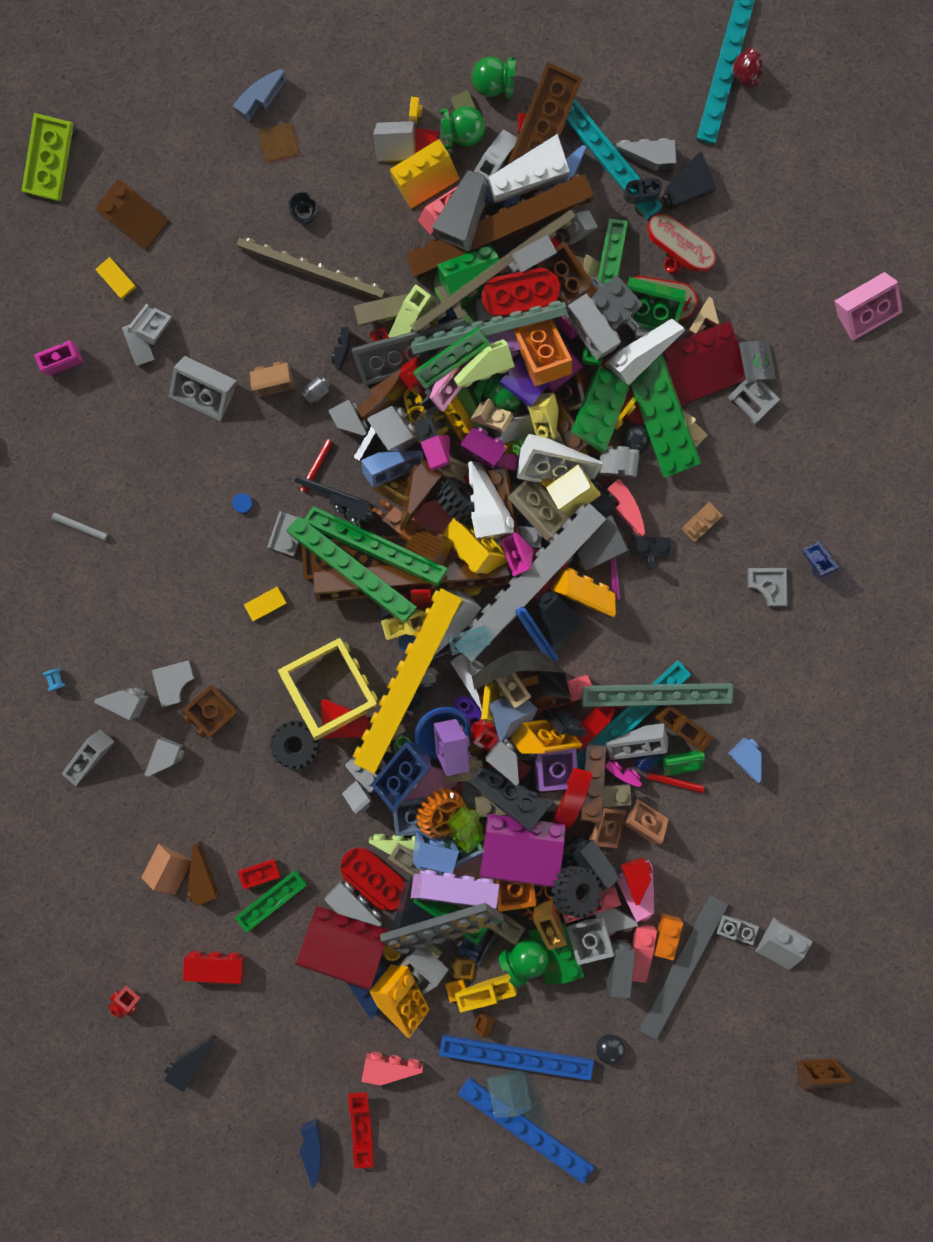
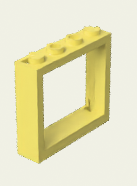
(353, 665)

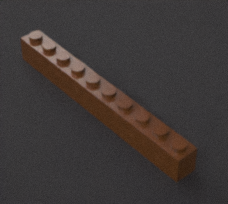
(506, 223)
(333, 586)

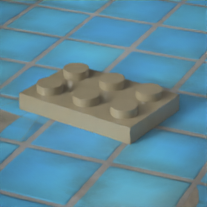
(538, 508)

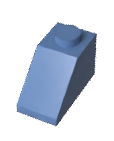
(748, 758)

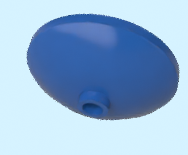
(424, 731)

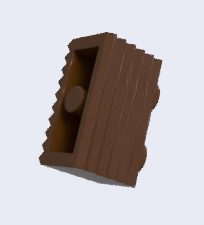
(430, 546)

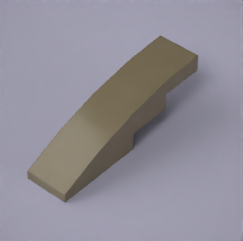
(379, 310)

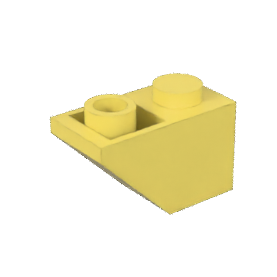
(545, 415)

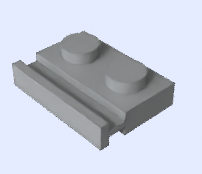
(149, 324)
(280, 539)

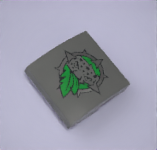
(757, 361)

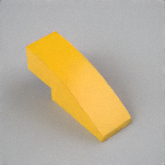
(485, 993)

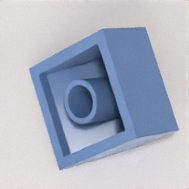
(434, 853)

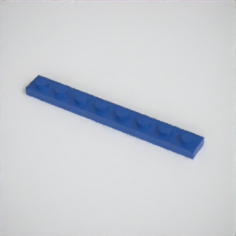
(516, 1057)
(529, 1133)

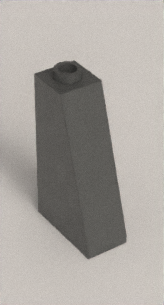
(462, 212)

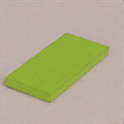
(47, 157)

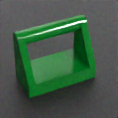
(683, 762)

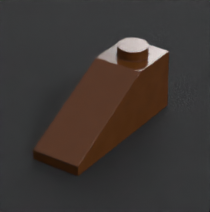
(201, 880)

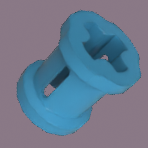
(58, 682)

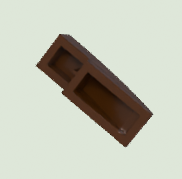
(383, 396)
(683, 726)

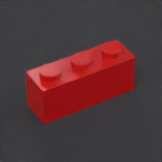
(214, 967)

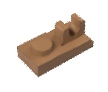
(701, 522)

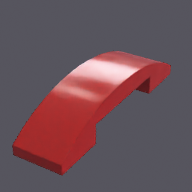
(573, 798)
(361, 1129)

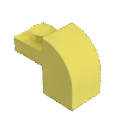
(394, 628)

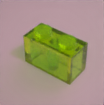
(466, 829)

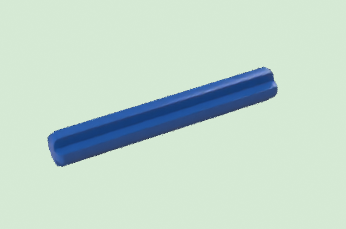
(535, 633)

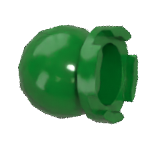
(493, 77)
(463, 126)
(499, 395)
(525, 961)

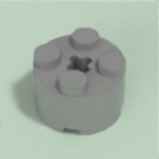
(619, 462)

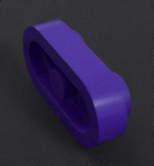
(471, 710)

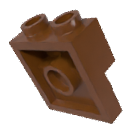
(208, 712)

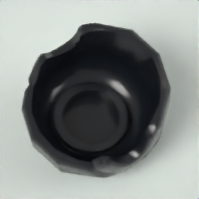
(302, 207)
(635, 437)
(610, 1049)

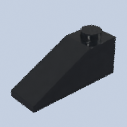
(182, 1071)

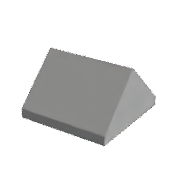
(394, 141)

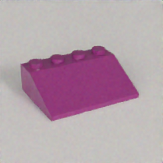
(521, 855)

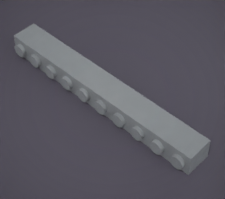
(532, 580)

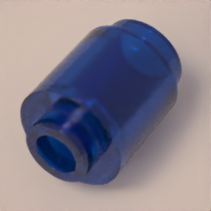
(647, 762)

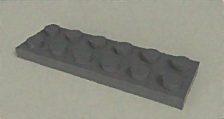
(385, 357)
(442, 928)

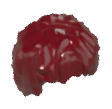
(748, 68)

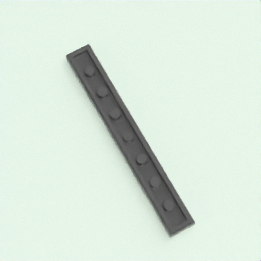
(683, 967)

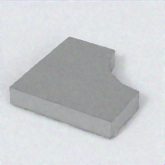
(771, 583)
(171, 680)

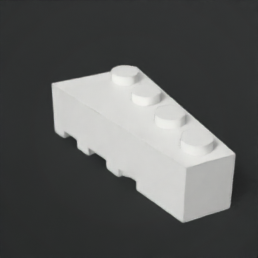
(531, 172)

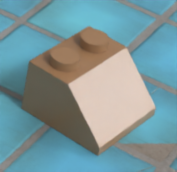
(271, 379)

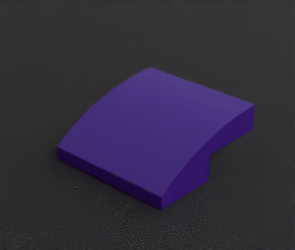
(520, 384)

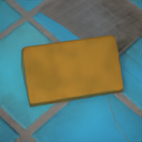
(393, 490)

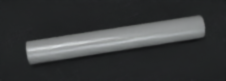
(79, 526)

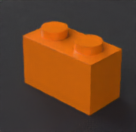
(667, 936)

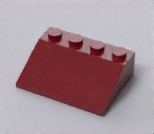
(704, 363)
(342, 948)

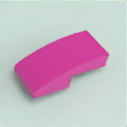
(627, 776)

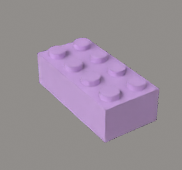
(454, 890)

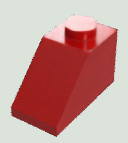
(410, 379)
(637, 878)

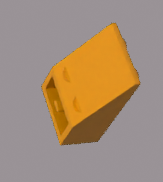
(400, 998)

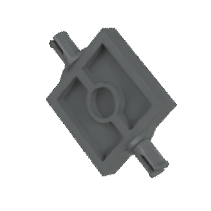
(616, 302)

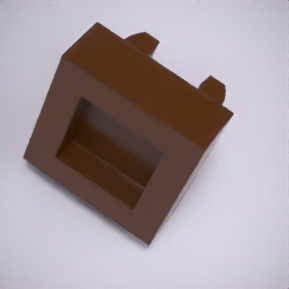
(484, 1024)

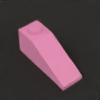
(446, 388)

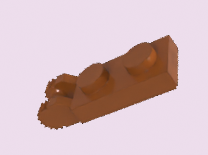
(393, 520)

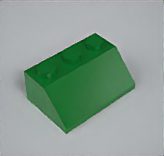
(462, 269)
(659, 303)
(562, 960)

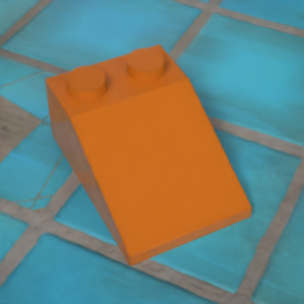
(543, 352)

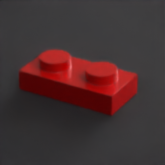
(259, 873)

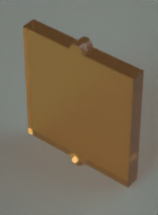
(278, 142)

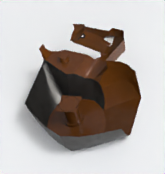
(537, 672)

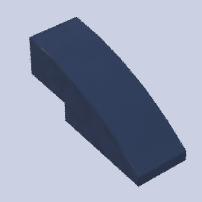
(311, 1150)

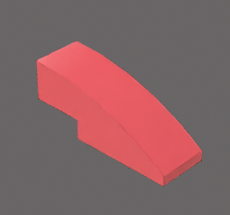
(627, 507)

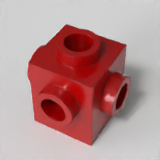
(484, 734)
(123, 1002)

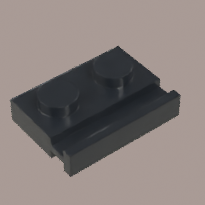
(564, 722)

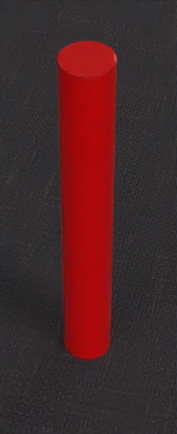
(317, 464)
(675, 782)

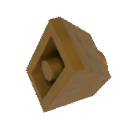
(549, 925)

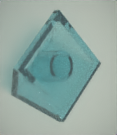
(509, 1094)

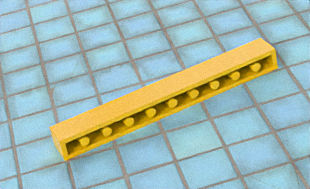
(407, 681)

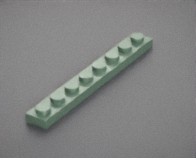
(496, 325)
(656, 694)

